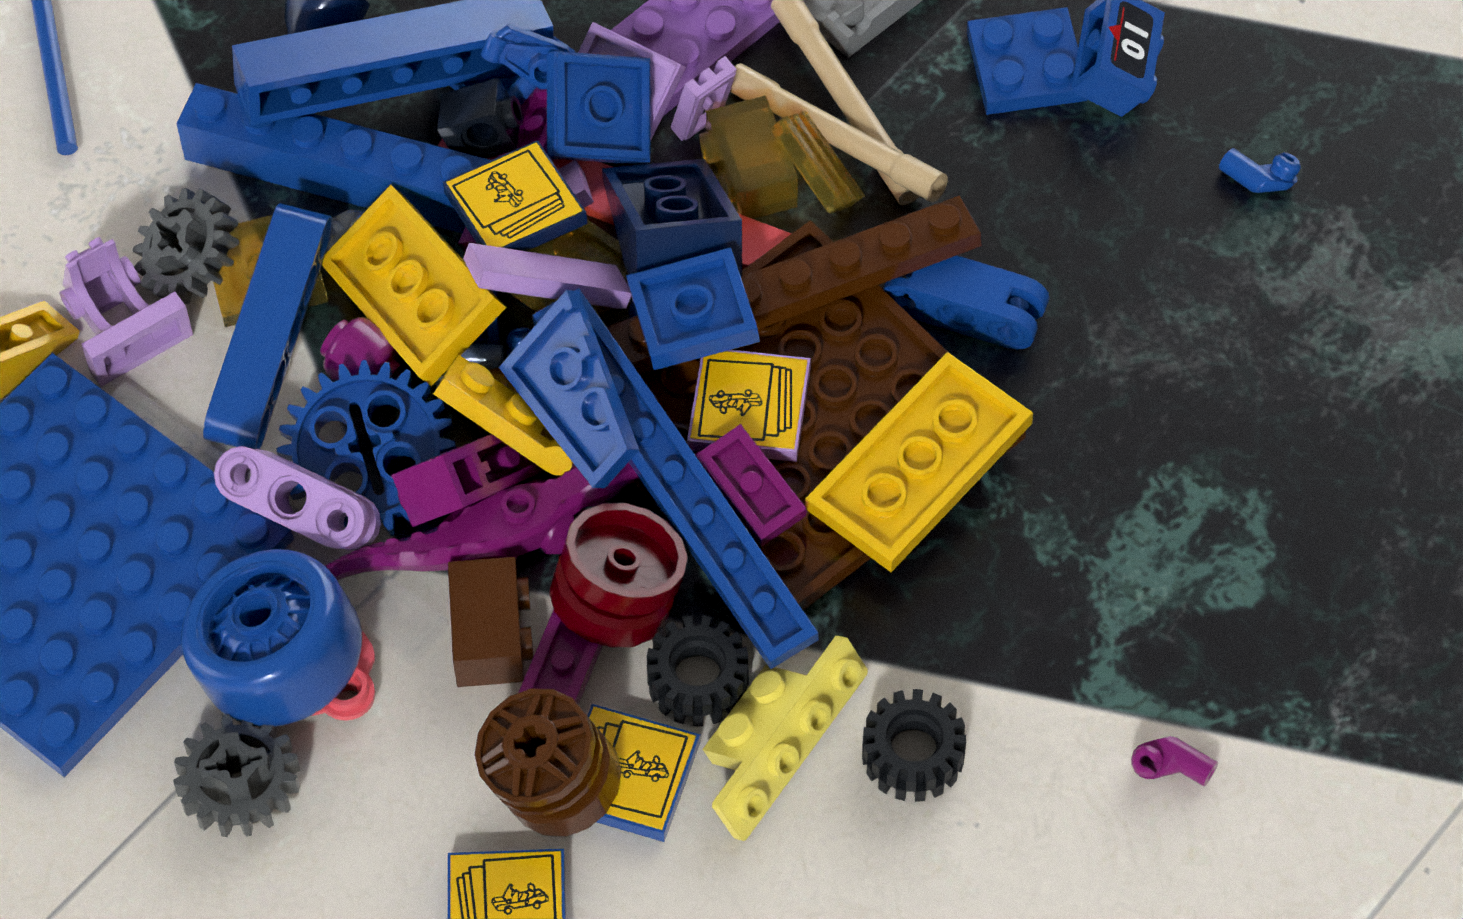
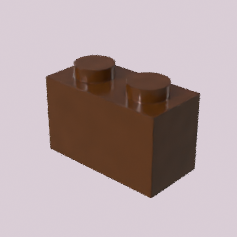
(487, 621)

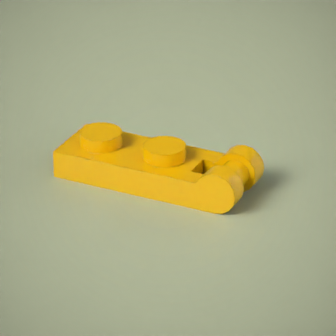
(502, 413)

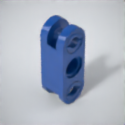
(973, 300)

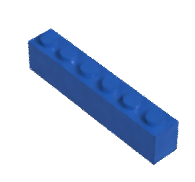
(376, 57)
(321, 155)

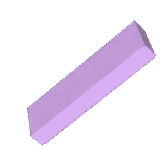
(545, 275)

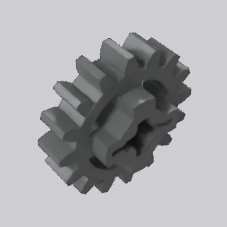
(186, 245)
(209, 772)

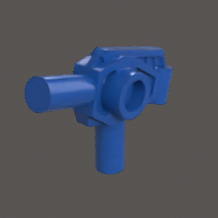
(524, 54)

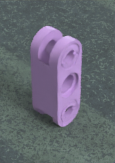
(269, 495)

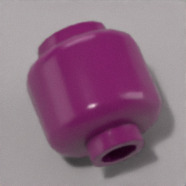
(358, 341)

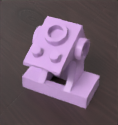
(101, 281)

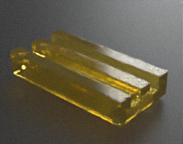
(817, 162)

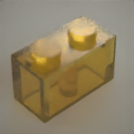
(749, 158)

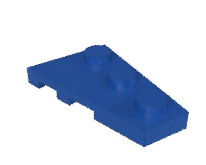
(572, 391)

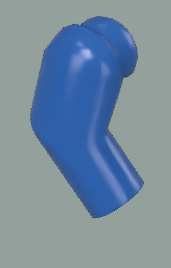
(1261, 178)

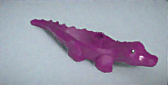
(494, 527)

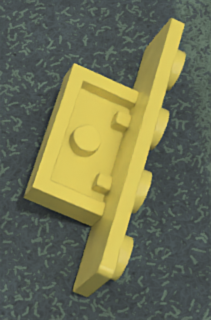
(776, 730)

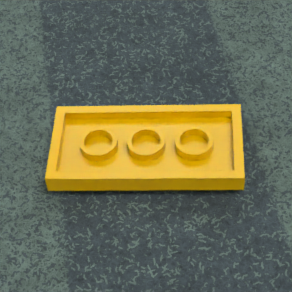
(411, 285)
(919, 461)

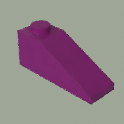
(460, 478)

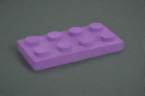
(697, 32)

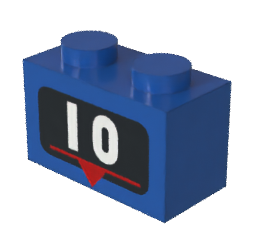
(1118, 54)

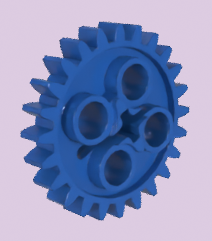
(412, 435)

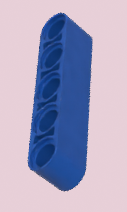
(267, 327)

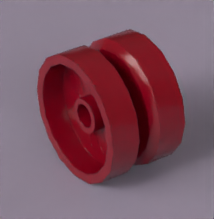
(618, 575)

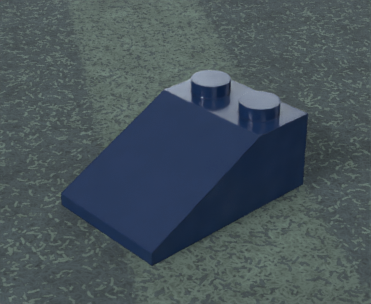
(670, 213)

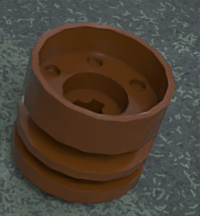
(548, 762)

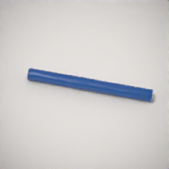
(54, 77)

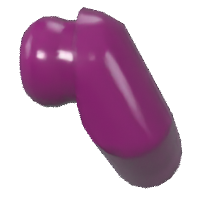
(1172, 756)

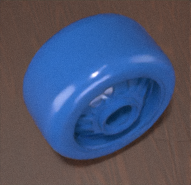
(271, 637)

